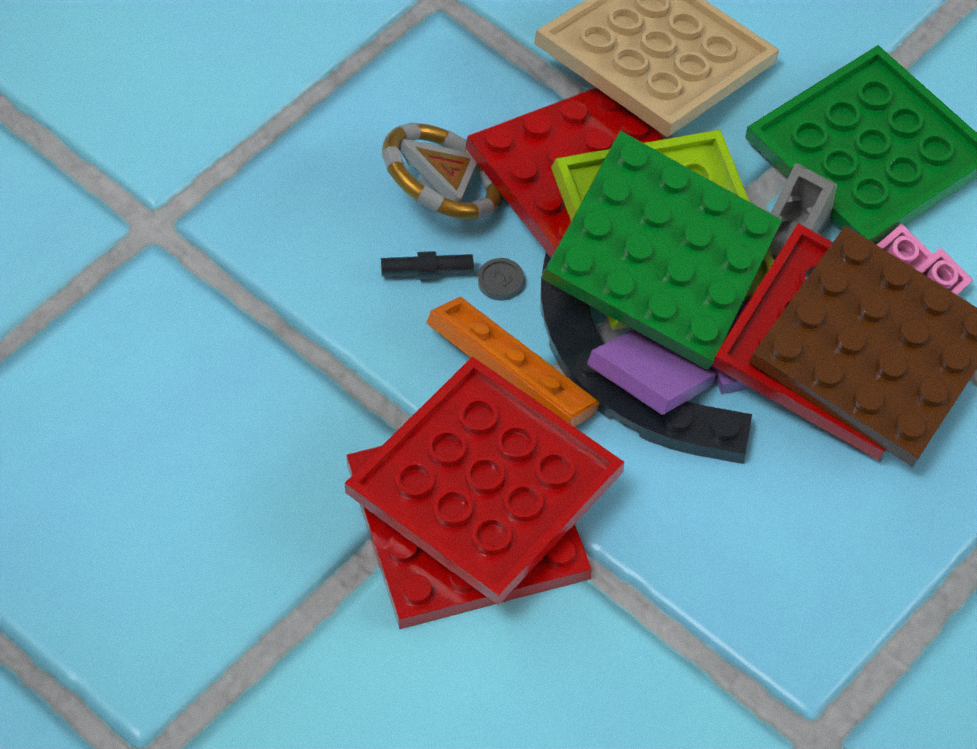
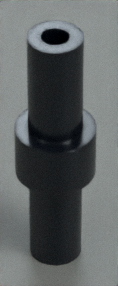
(427, 265)

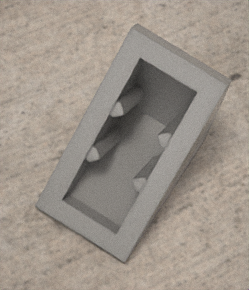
(803, 200)

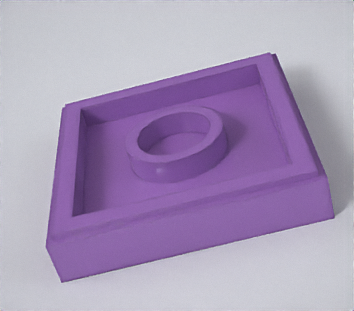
(650, 371)

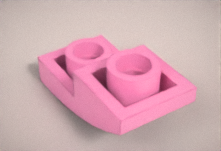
(936, 266)

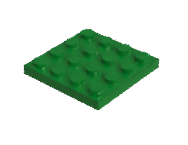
(876, 138)
(662, 250)

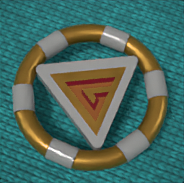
(443, 170)

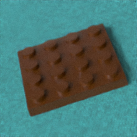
(874, 345)

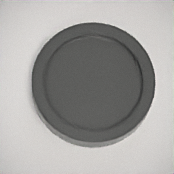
(500, 279)

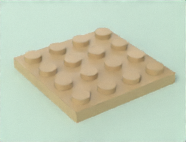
(657, 55)

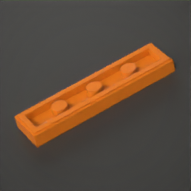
(512, 360)

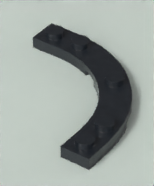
(686, 428)

